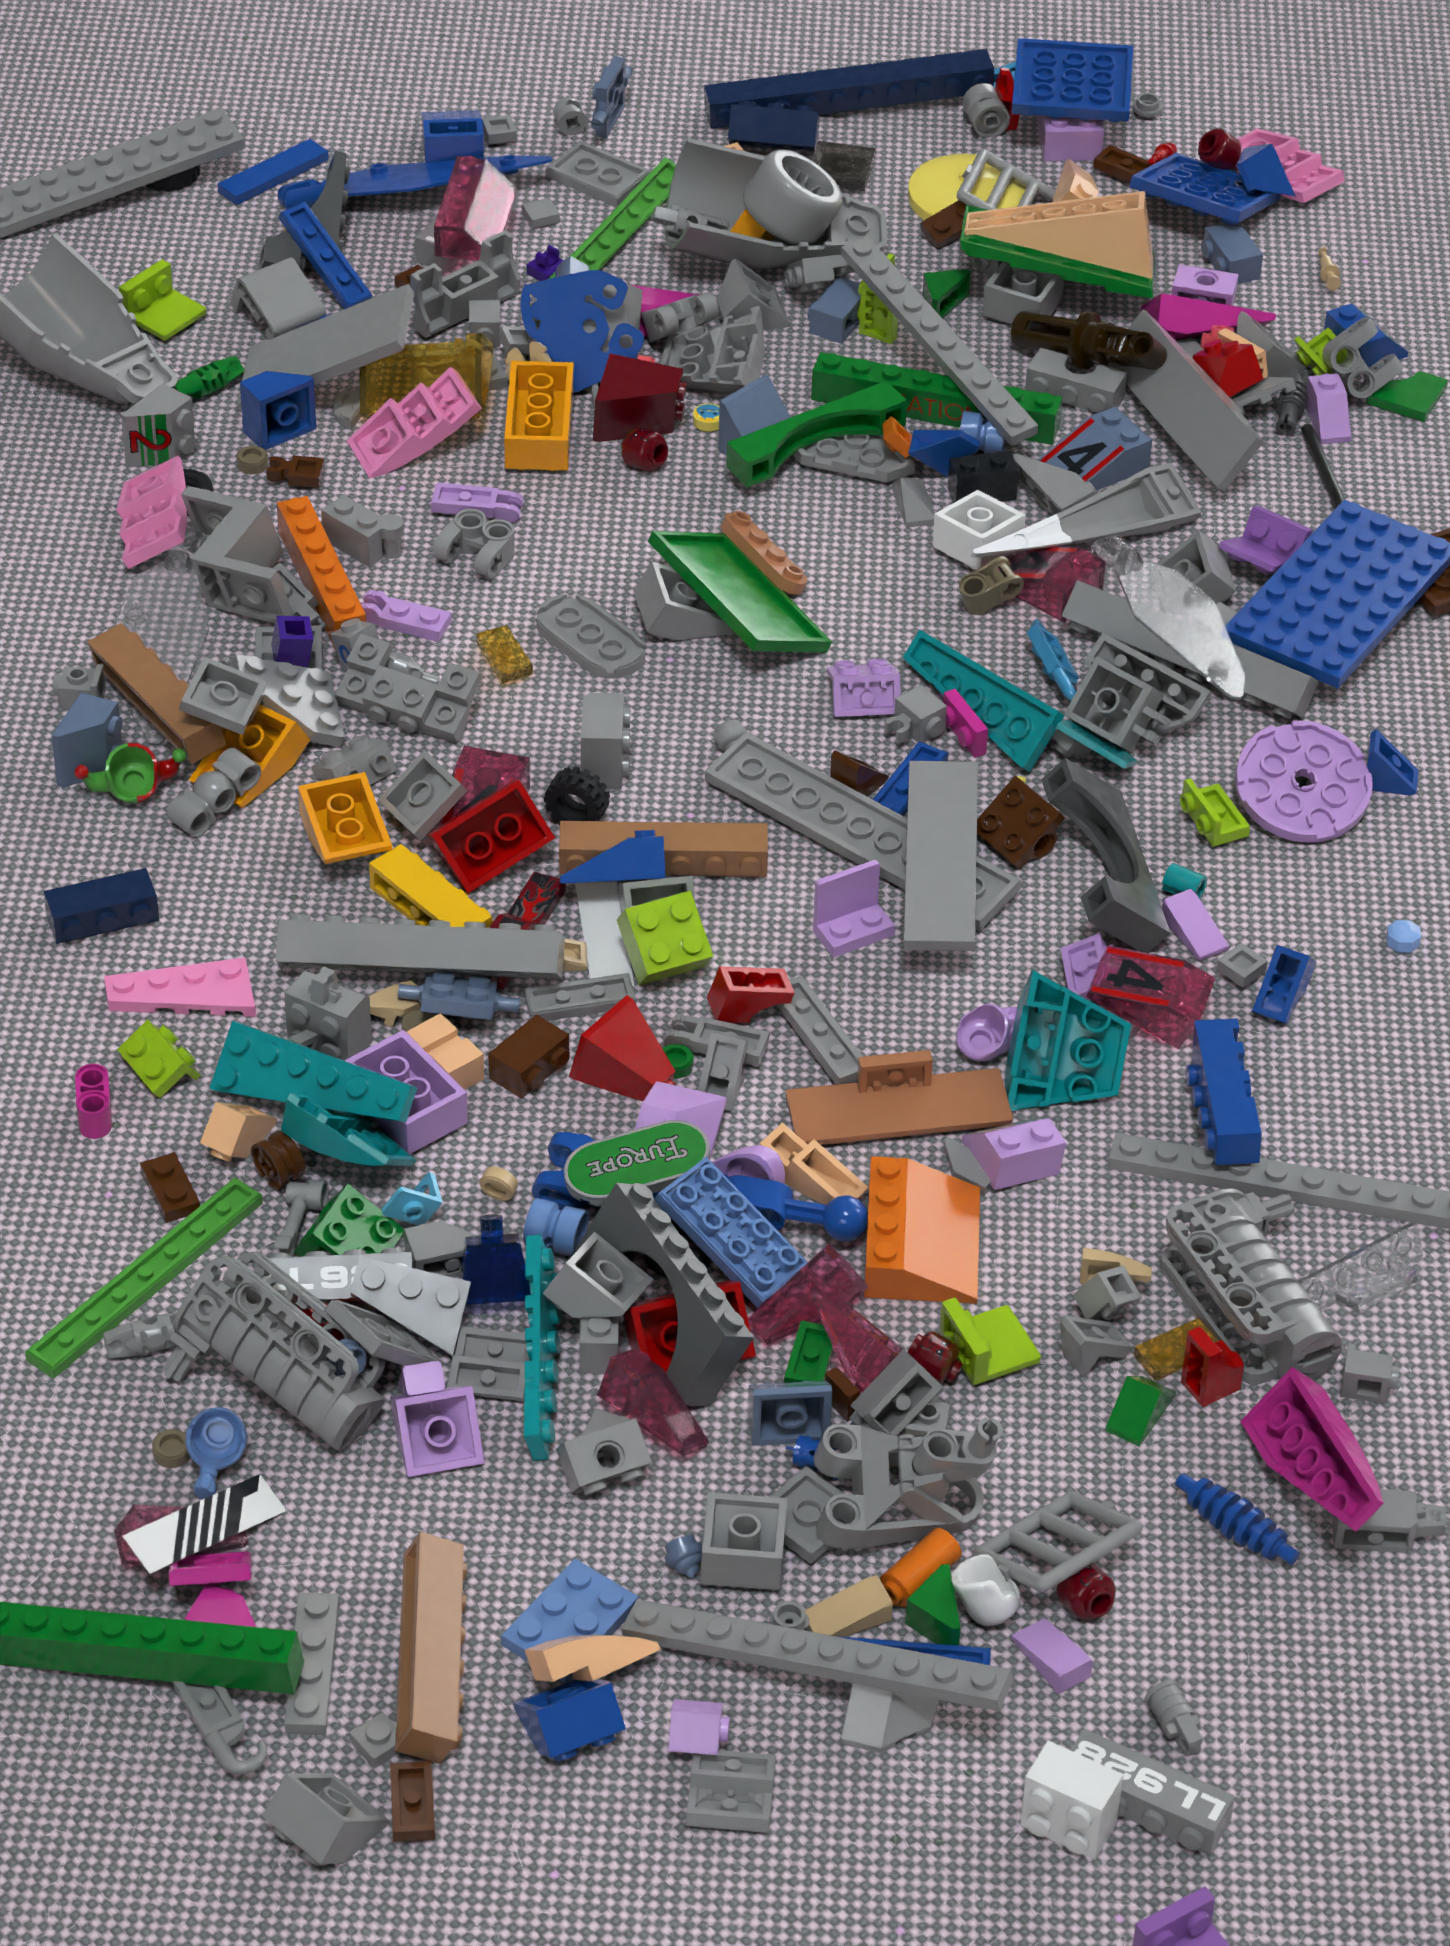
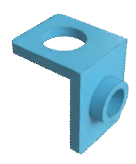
(414, 1205)

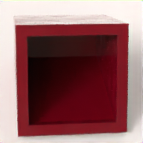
(637, 396)

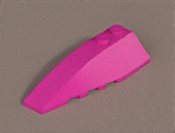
(1314, 1448)

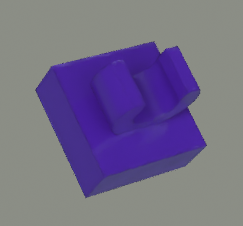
(544, 264)

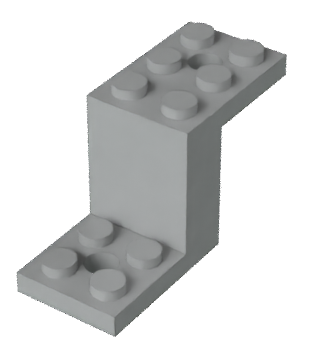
(237, 555)

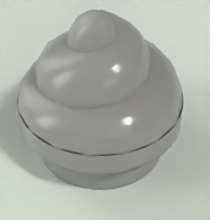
(728, 733)

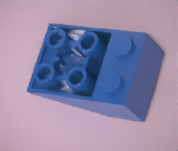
(452, 135)

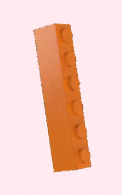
(317, 563)

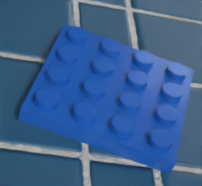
(1073, 80)
(1202, 187)

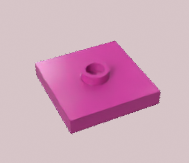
(211, 1569)

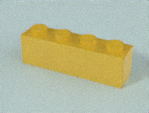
(421, 891)

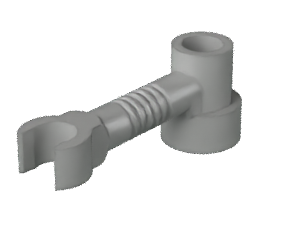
(302, 1197)

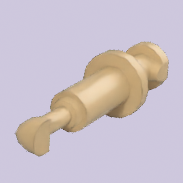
(1329, 272)

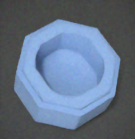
(1403, 936)

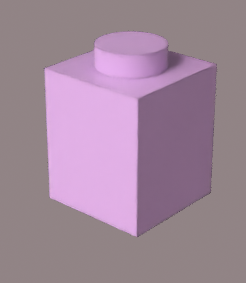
(697, 1727)

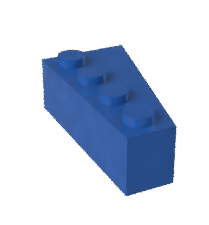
(1223, 1093)

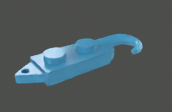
(1055, 661)

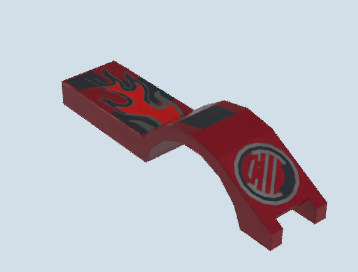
(532, 907)

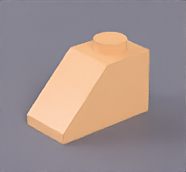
(235, 1130)

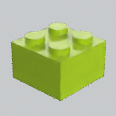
(664, 938)

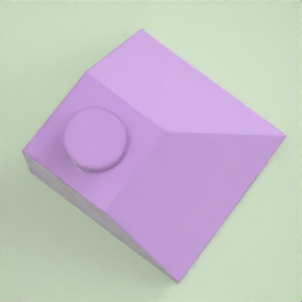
(684, 1104)
(437, 1430)

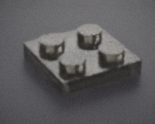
(846, 163)

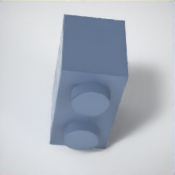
(1232, 251)
(835, 311)

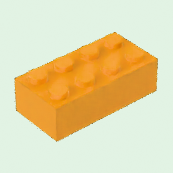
(539, 415)

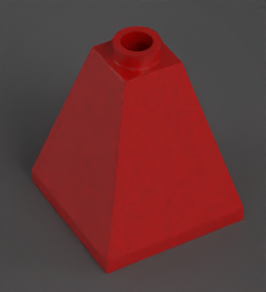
(621, 1054)

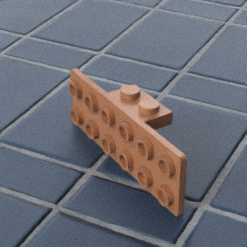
(898, 1099)

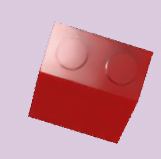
(1230, 365)

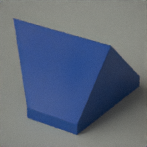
(1263, 170)
(937, 446)
(1389, 767)

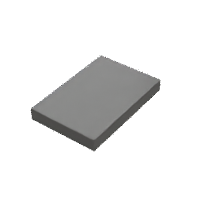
(596, 173)
(379, 1334)

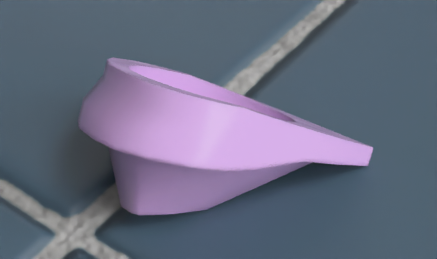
(754, 1162)

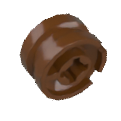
(278, 1159)

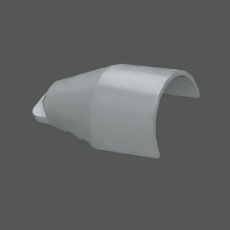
(713, 183)
(78, 329)

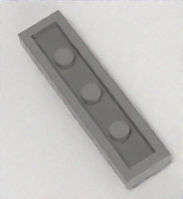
(821, 1033)
(317, 1630)

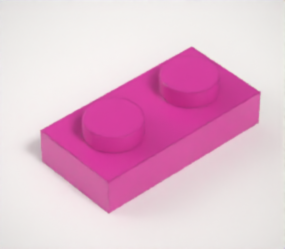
(965, 724)

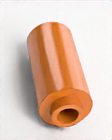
(919, 1564)

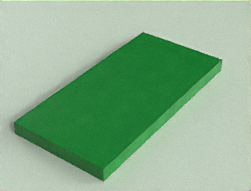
(739, 592)

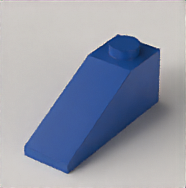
(629, 860)

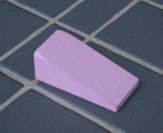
(1193, 925)
(421, 1378)
(1054, 1655)

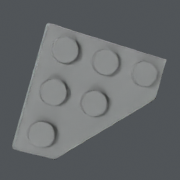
(857, 456)
(299, 695)

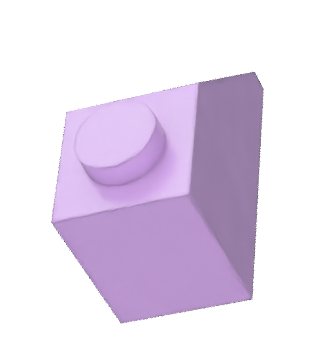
(1328, 408)

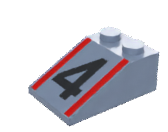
(1102, 449)

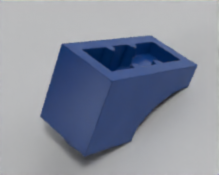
(1283, 984)

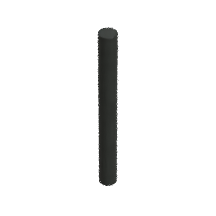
(1322, 464)

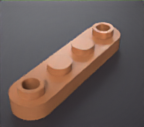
(764, 552)

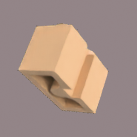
(456, 1056)

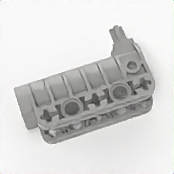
(1247, 1285)
(277, 1346)

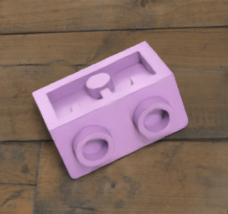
(1081, 962)

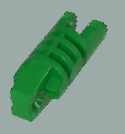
(210, 377)

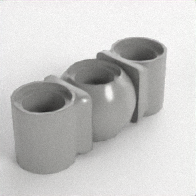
(214, 792)

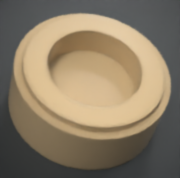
(498, 1183)

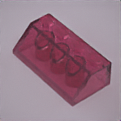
(472, 208)

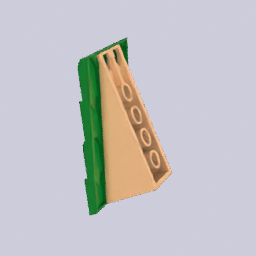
(1078, 239)

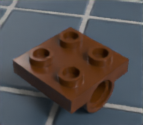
(1019, 823)

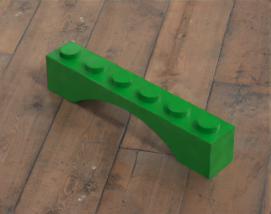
(762, 452)

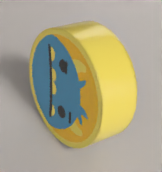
(706, 417)

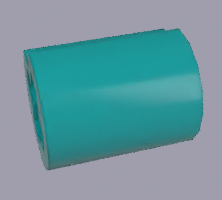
(1181, 879)

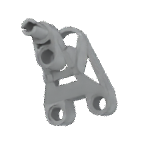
(939, 1458)

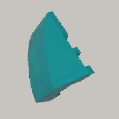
(1062, 1047)
(340, 1134)

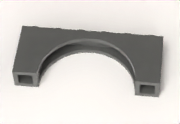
(1127, 902)
(709, 1329)

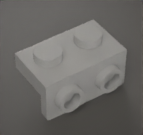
(361, 755)

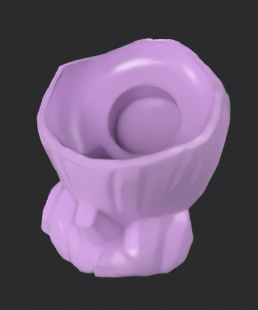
(986, 1032)

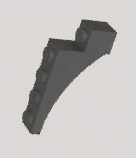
(326, 209)

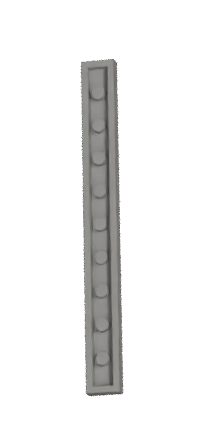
(939, 341)
(1276, 1178)
(820, 1655)

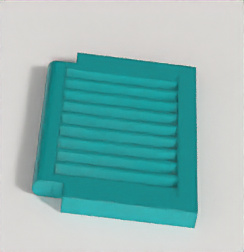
(1097, 743)

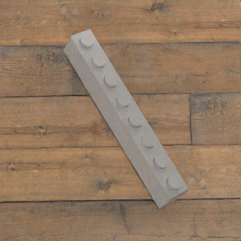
(1264, 678)
(420, 947)

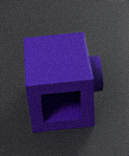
(292, 640)

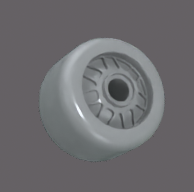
(792, 197)

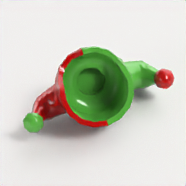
(131, 772)

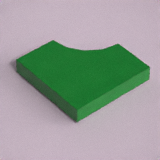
(1411, 396)

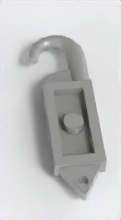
(219, 1724)

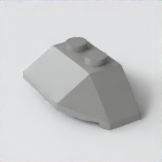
(1181, 697)

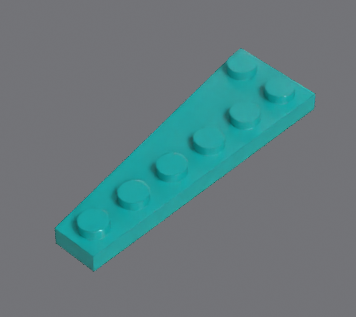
(1013, 717)
(273, 1067)
(541, 1345)

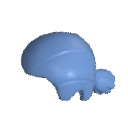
(214, 1442)

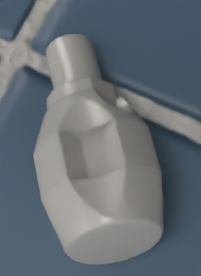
(407, 665)

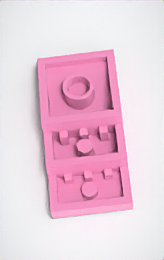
(1302, 167)
(414, 425)
(152, 512)

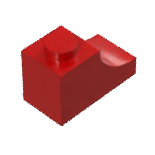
(745, 991)
(1210, 1368)

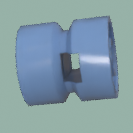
(983, 431)
(557, 1227)

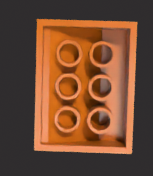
(921, 1233)

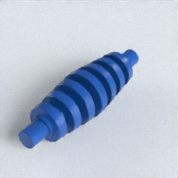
(1237, 1518)

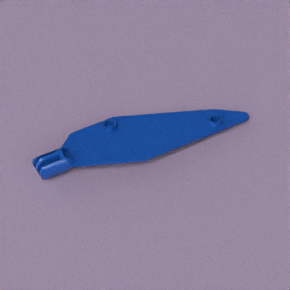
(398, 178)

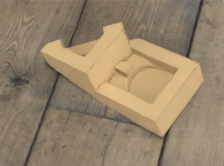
(387, 1006)
(1099, 1260)

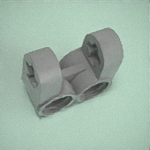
(679, 316)
(1351, 340)
(471, 535)

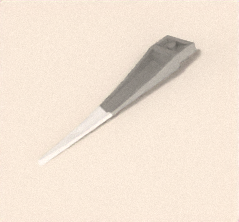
(1138, 505)

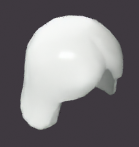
(985, 1591)

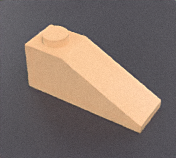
(1074, 183)

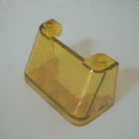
(425, 363)

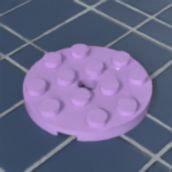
(1308, 813)

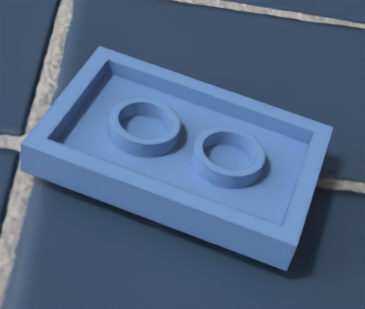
(572, 1605)

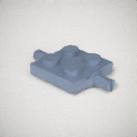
(610, 96)
(459, 996)

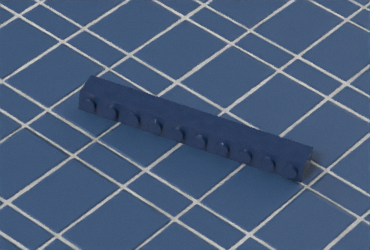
(856, 86)

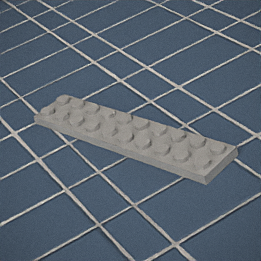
(117, 170)
(837, 816)

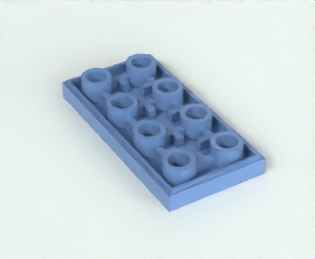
(731, 1231)

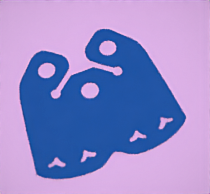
(562, 315)

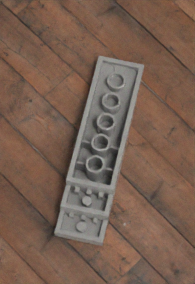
(1193, 409)
(941, 856)

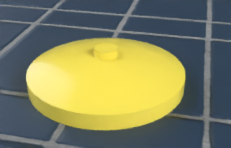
(939, 179)

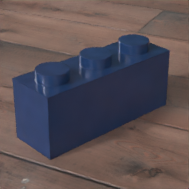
(774, 126)
(101, 905)

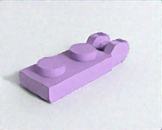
(491, 501)
(405, 616)

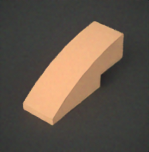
(812, 1168)
(586, 1656)

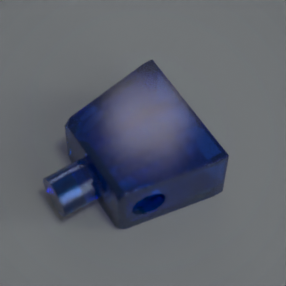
(494, 1264)

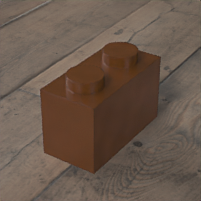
(529, 1056)

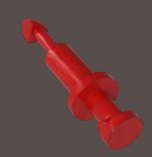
(1162, 151)

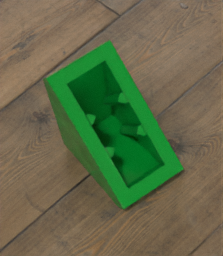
(946, 289)
(1138, 1408)
(934, 1609)

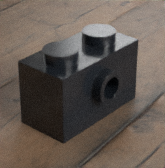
(989, 473)

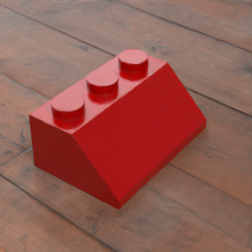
(491, 835)
(654, 1324)

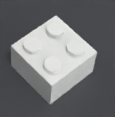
(974, 523)
(1071, 1800)

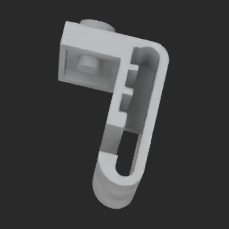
(278, 296)

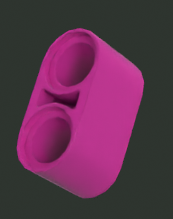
(93, 1101)

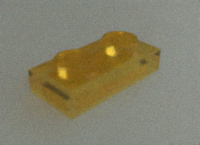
(504, 654)
(1165, 1353)

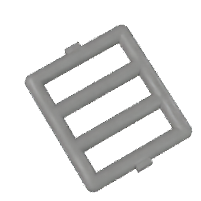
(1007, 172)
(1049, 1518)

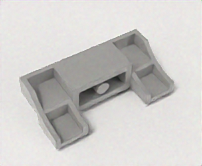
(446, 299)
(405, 699)

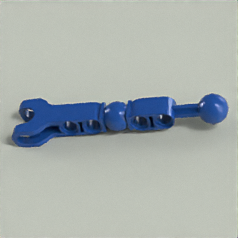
(843, 1217)

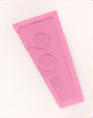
(201, 986)

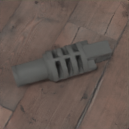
(1292, 404)

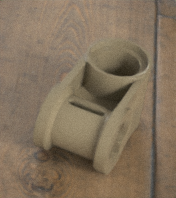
(990, 586)

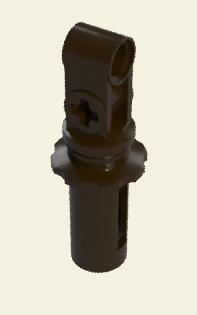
(1088, 340)

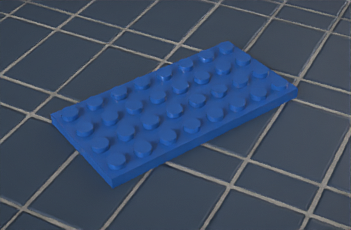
(1340, 593)

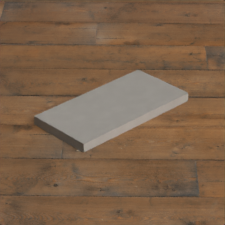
(337, 341)

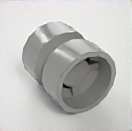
(986, 110)

